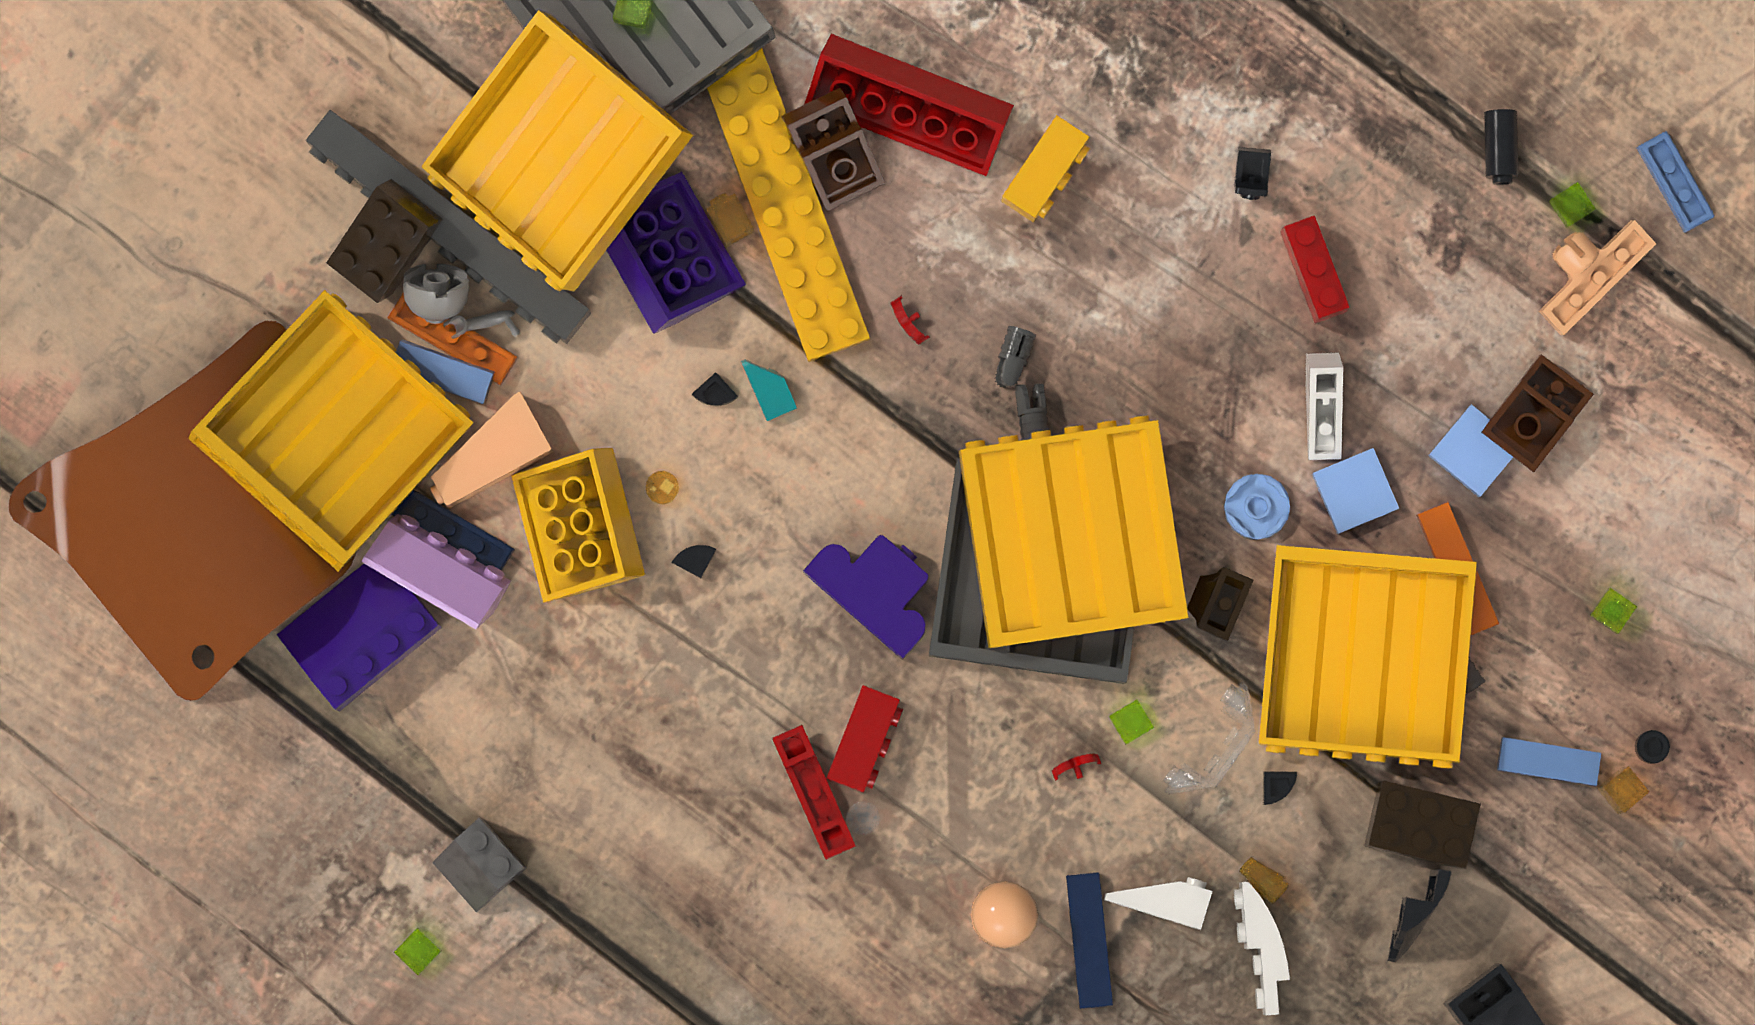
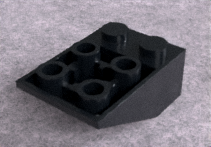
(1492, 1000)

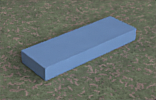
(1675, 182)
(448, 372)
(1549, 761)

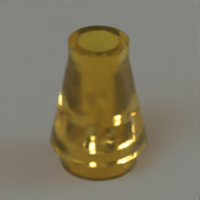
(1264, 880)

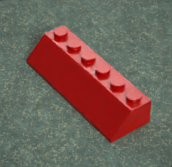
(913, 104)

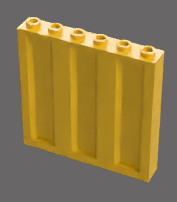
(556, 152)
(331, 429)
(1073, 532)
(1367, 655)

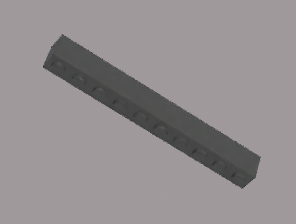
(457, 233)

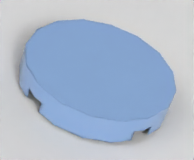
(1257, 506)

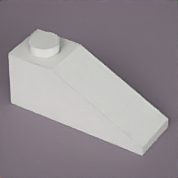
(1324, 405)
(1173, 901)

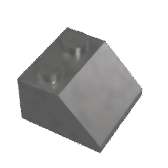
(478, 864)

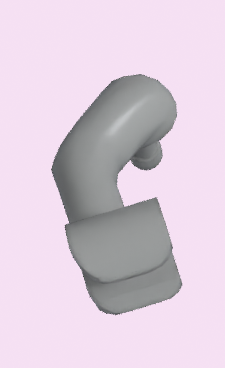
(482, 322)

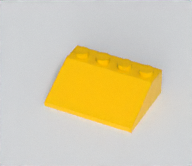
(578, 524)

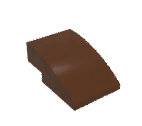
(833, 149)
(1537, 413)

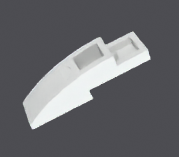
(1261, 932)

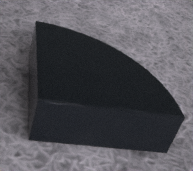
(714, 392)
(695, 559)
(1277, 785)

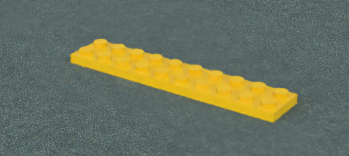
(787, 210)

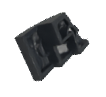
(1416, 912)

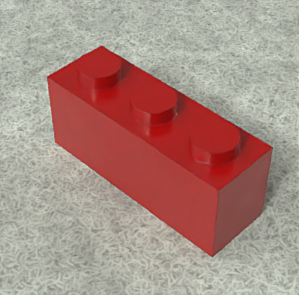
(1314, 269)
(865, 740)

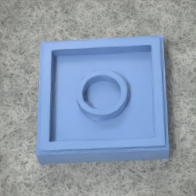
(1469, 453)
(1355, 491)

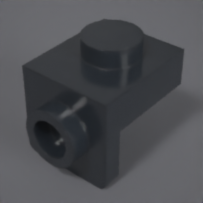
(1252, 172)

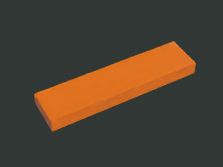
(467, 347)
(1448, 543)

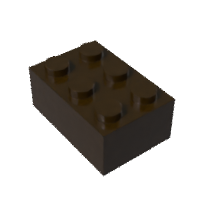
(384, 240)
(1422, 825)

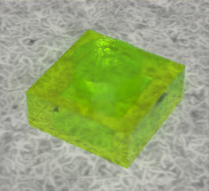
(632, 12)
(1572, 205)
(1613, 610)
(1131, 722)
(417, 951)

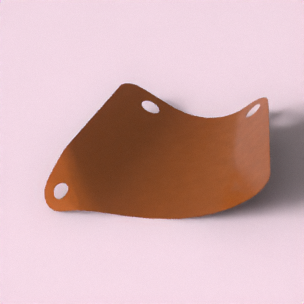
(172, 535)

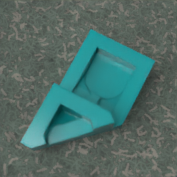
(770, 390)

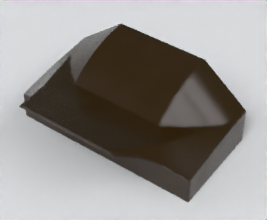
(1219, 601)

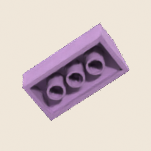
(437, 570)

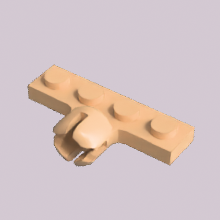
(1592, 272)

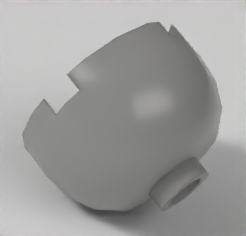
(436, 293)

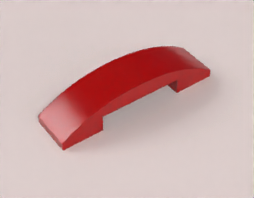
(813, 792)

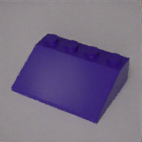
(673, 256)
(357, 634)

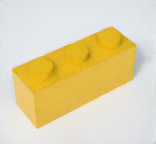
(1046, 170)

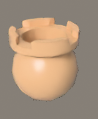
(1004, 914)

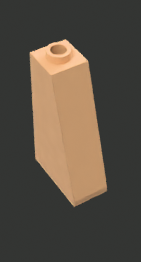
(495, 452)

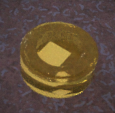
(662, 487)

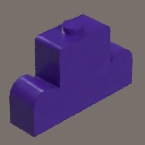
(875, 589)

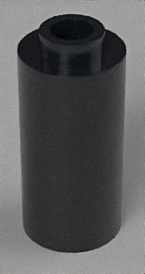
(1501, 146)

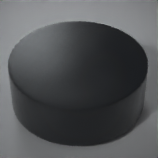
(1652, 747)

